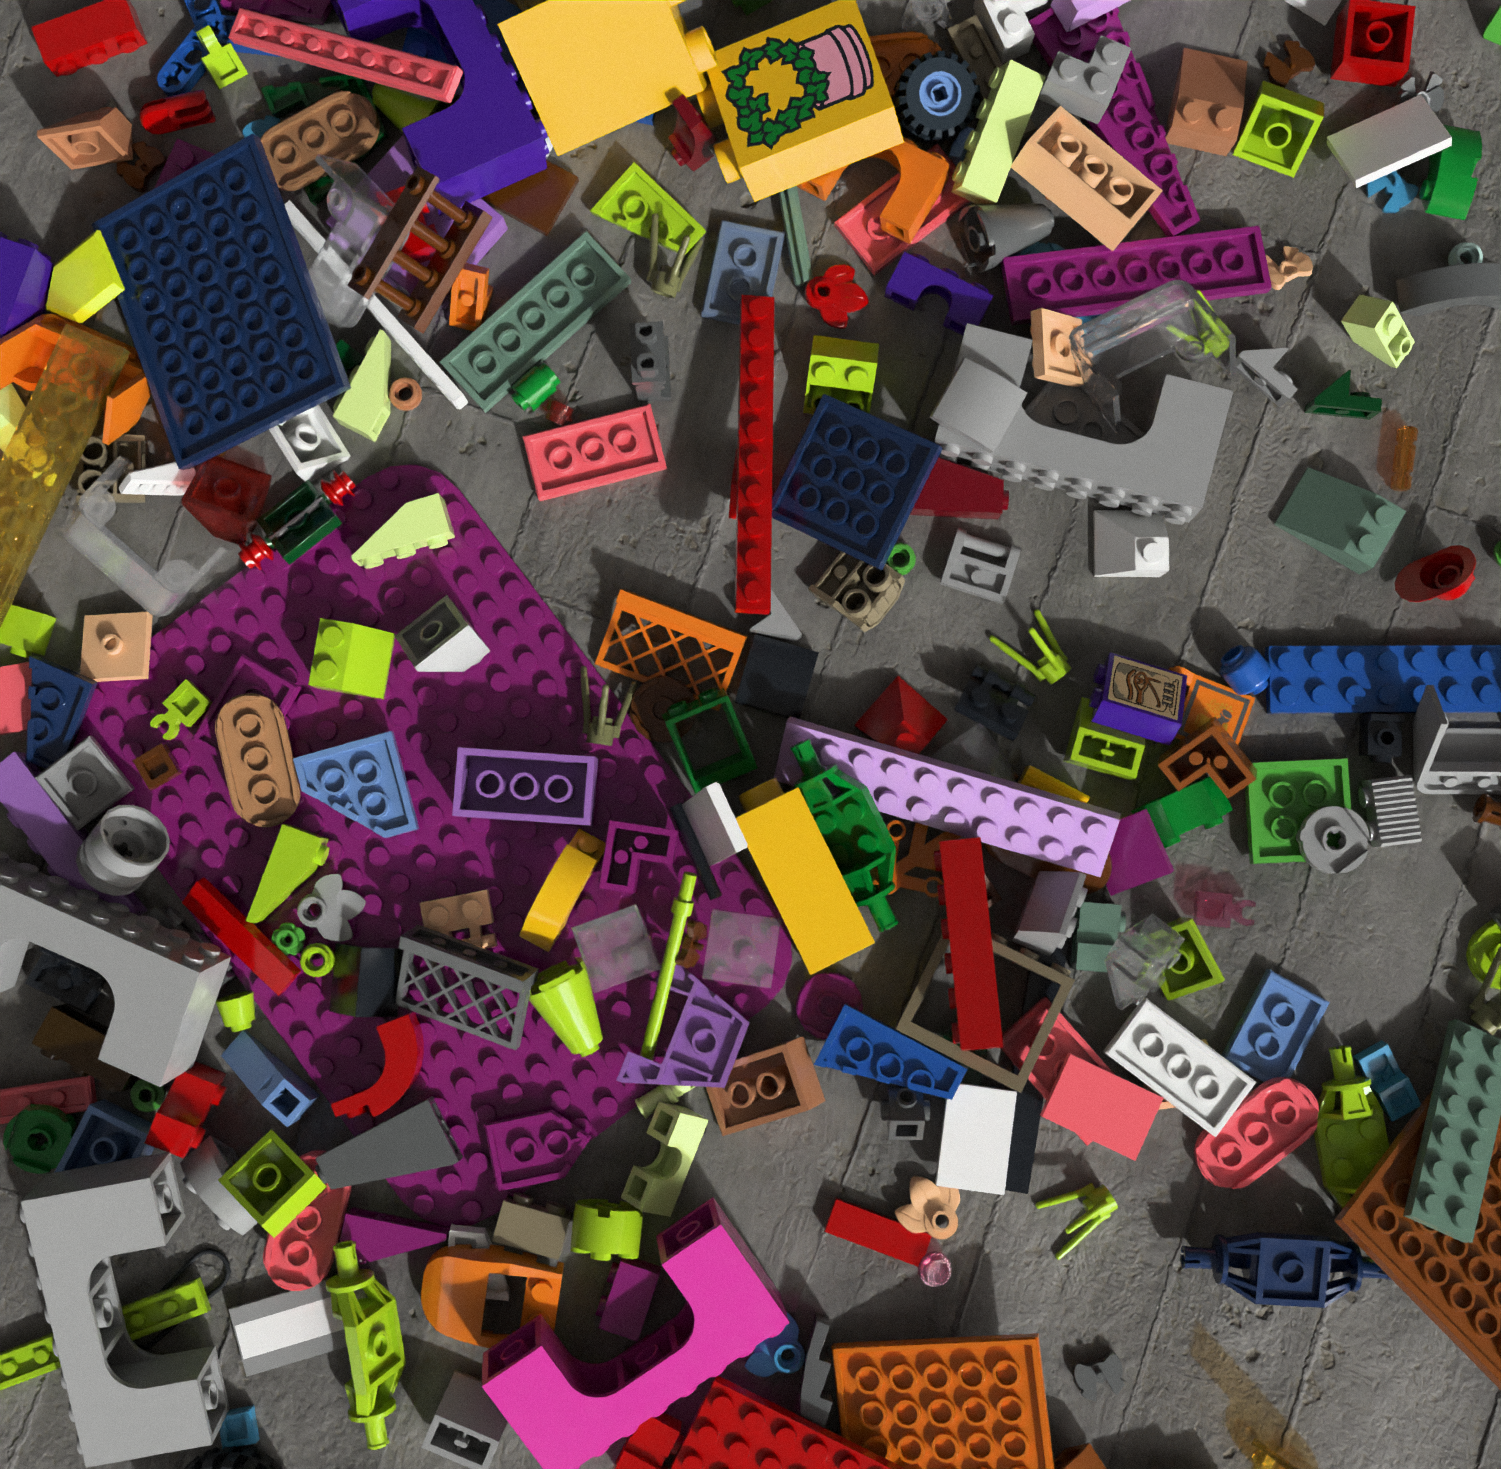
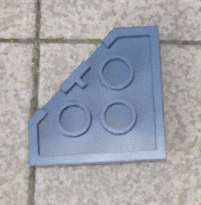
(362, 783)

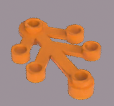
(919, 856)

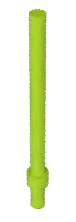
(682, 908)

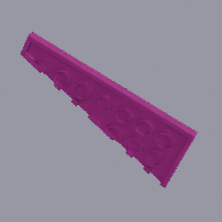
(1130, 119)

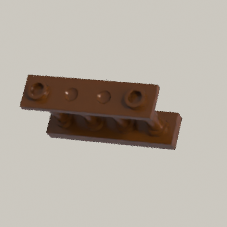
(443, 267)

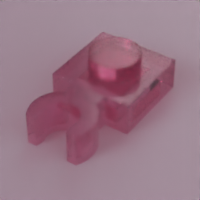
(1217, 910)

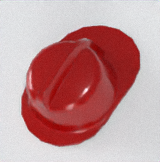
(1439, 575)

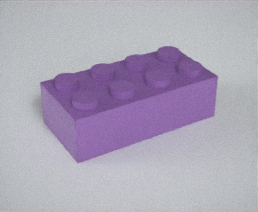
(525, 786)

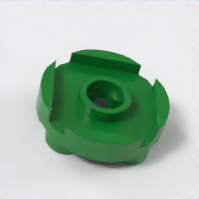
(23, 1146)

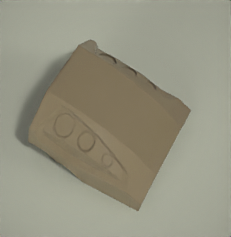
(100, 456)
(859, 590)

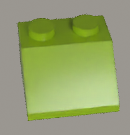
(1279, 128)
(351, 659)
(272, 1183)

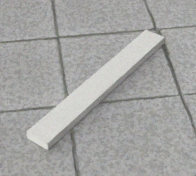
(386, 319)

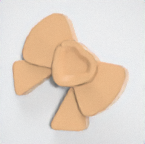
(1295, 265)

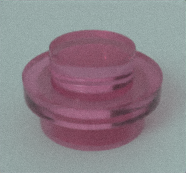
(934, 1269)

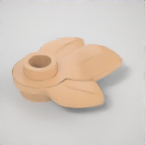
(926, 1204)

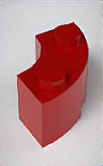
(185, 1109)

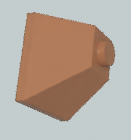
(90, 138)

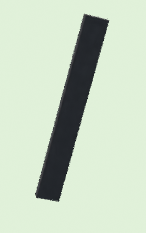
(1030, 1101)

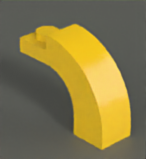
(562, 890)

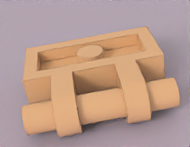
(461, 912)

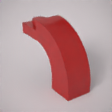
(403, 1060)

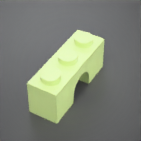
(658, 1185)

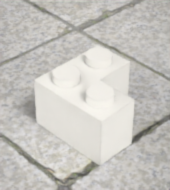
(1008, 24)

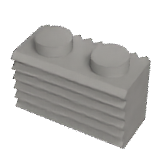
(1390, 811)

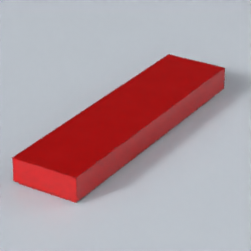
(241, 936)

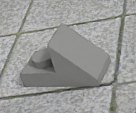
(1259, 370)
(777, 624)

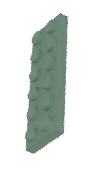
(535, 321)
(1458, 1134)

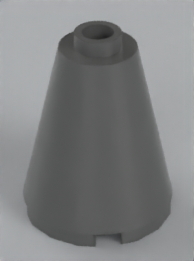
(1001, 231)

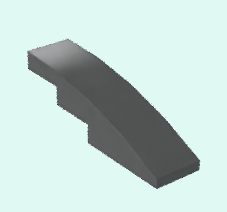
(814, 1400)

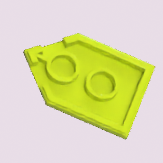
(84, 280)

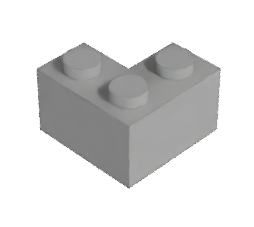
(1083, 86)

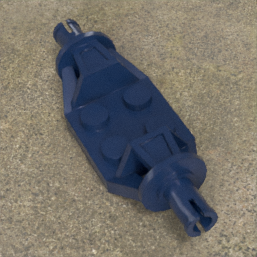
(1284, 1267)

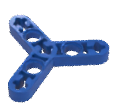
(216, 20)

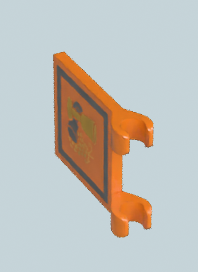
(1210, 699)

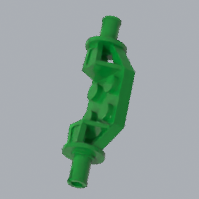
(851, 831)

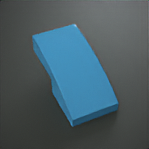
(1388, 1082)

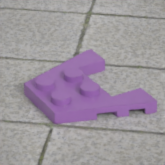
(702, 1043)

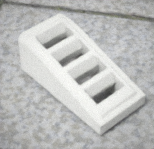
(158, 480)

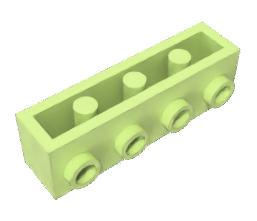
(998, 133)

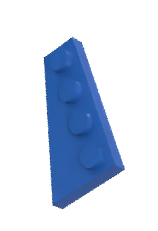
(879, 1052)

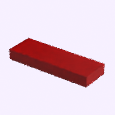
(876, 1232)

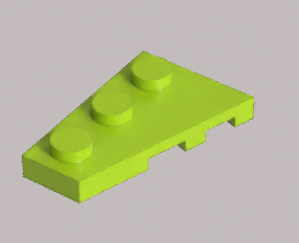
(635, 200)

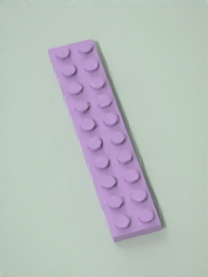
(960, 798)

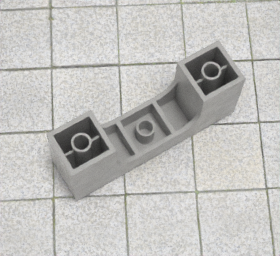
(1156, 474)
(157, 975)
(118, 1394)

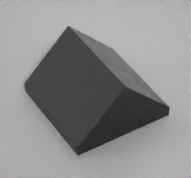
(365, 980)

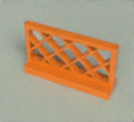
(673, 620)

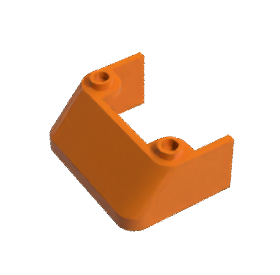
(29, 349)

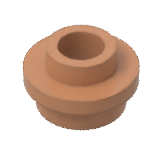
(401, 385)

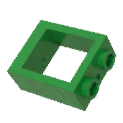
(725, 768)

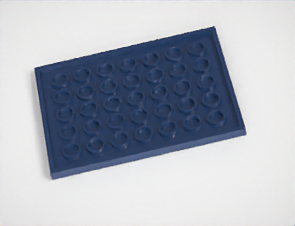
(221, 304)

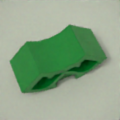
(1449, 179)
(1186, 809)

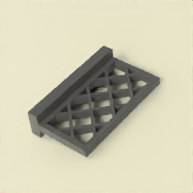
(465, 960)

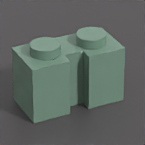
(1095, 935)

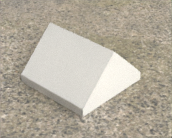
(310, 444)

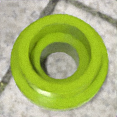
(308, 965)

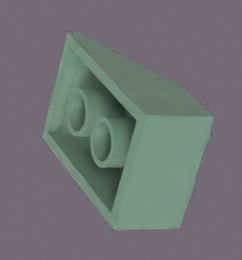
(1340, 519)

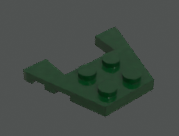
(295, 95)

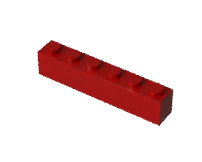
(970, 944)

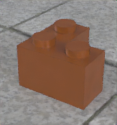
(1209, 751)

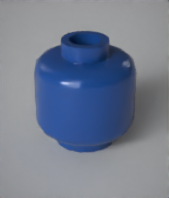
(1245, 670)

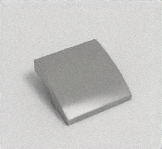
(978, 404)

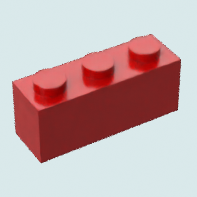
(89, 36)

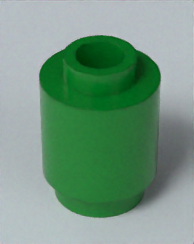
(535, 387)

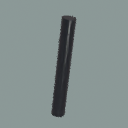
(695, 851)

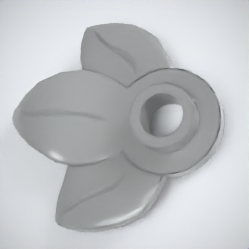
(336, 908)

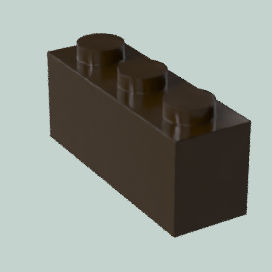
(78, 1041)

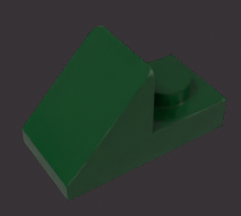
(1337, 401)

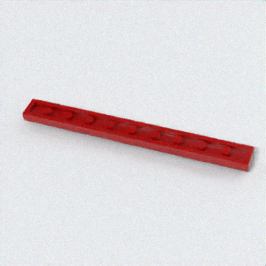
(754, 456)

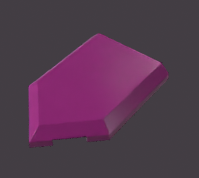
(533, 1148)

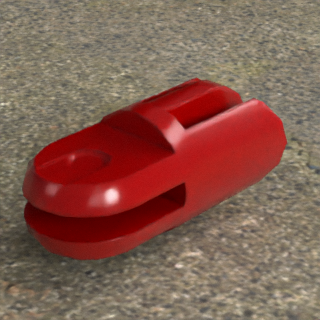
(176, 112)

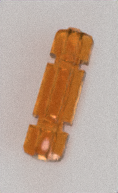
(1404, 458)

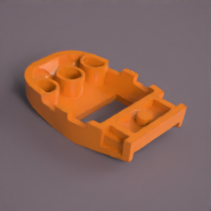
(458, 1283)

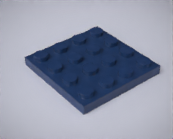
(854, 481)

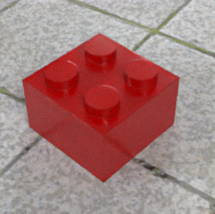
(1372, 42)

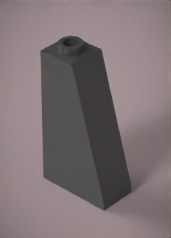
(396, 1147)

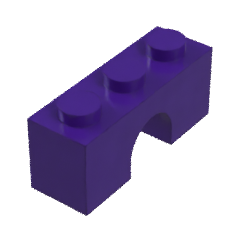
(918, 278)

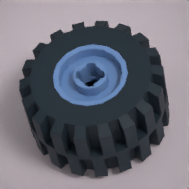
(936, 97)

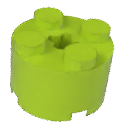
(606, 1229)

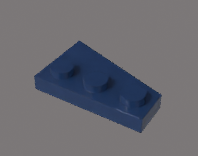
(57, 710)

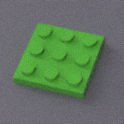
(1284, 797)

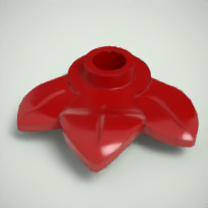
(841, 295)

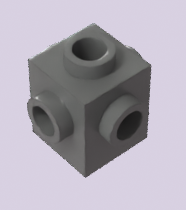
(905, 1113)

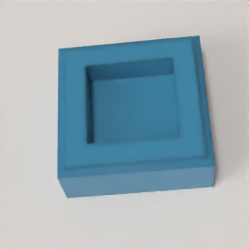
(239, 1427)

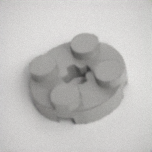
(1353, 839)

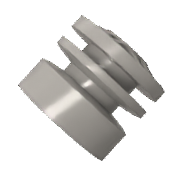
(122, 850)

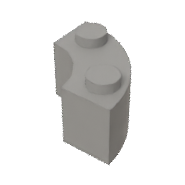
(202, 1172)

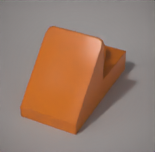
(470, 297)

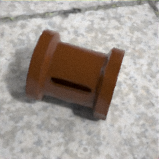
(1483, 810)

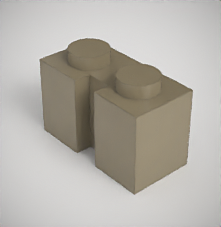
(532, 1226)

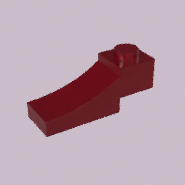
(690, 136)

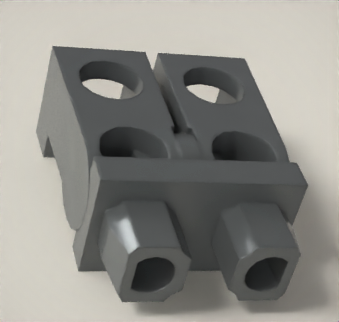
(650, 361)

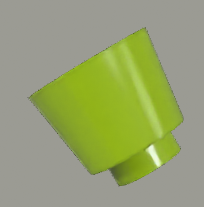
(237, 1010)

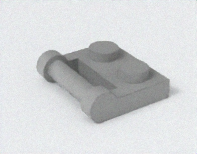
(978, 576)

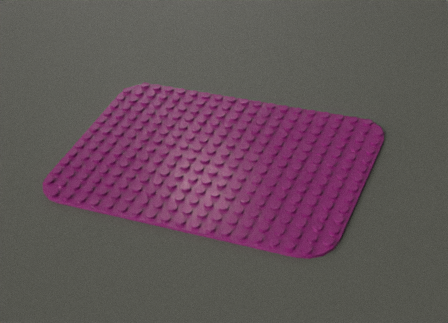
(513, 700)

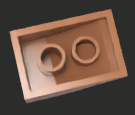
(1207, 102)
(767, 1087)

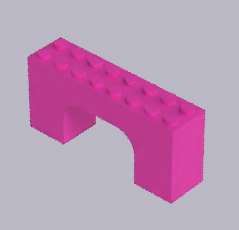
(579, 1408)

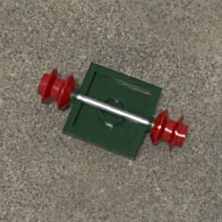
(298, 521)

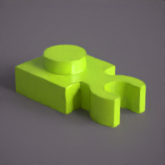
(184, 707)

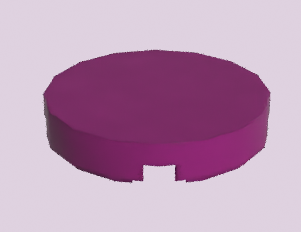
(822, 1001)

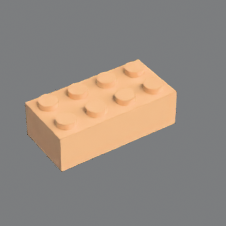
(1085, 178)

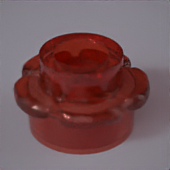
(558, 412)

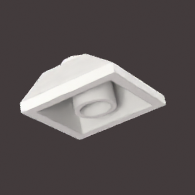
(1129, 544)

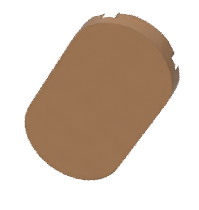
(335, 127)
(257, 759)

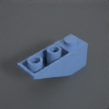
(269, 1079)

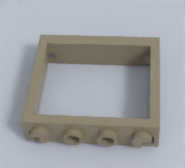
(1023, 958)

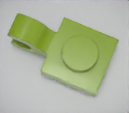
(220, 62)

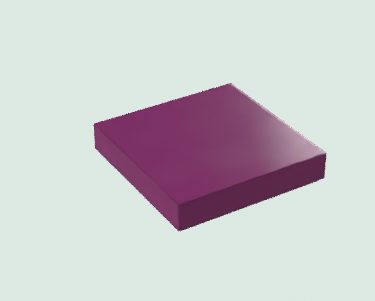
(1136, 853)

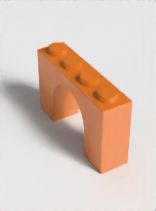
(919, 187)

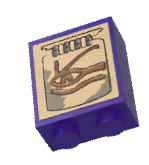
(1138, 698)

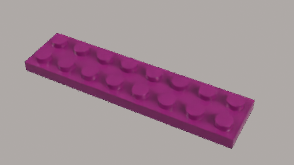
(1099, 280)

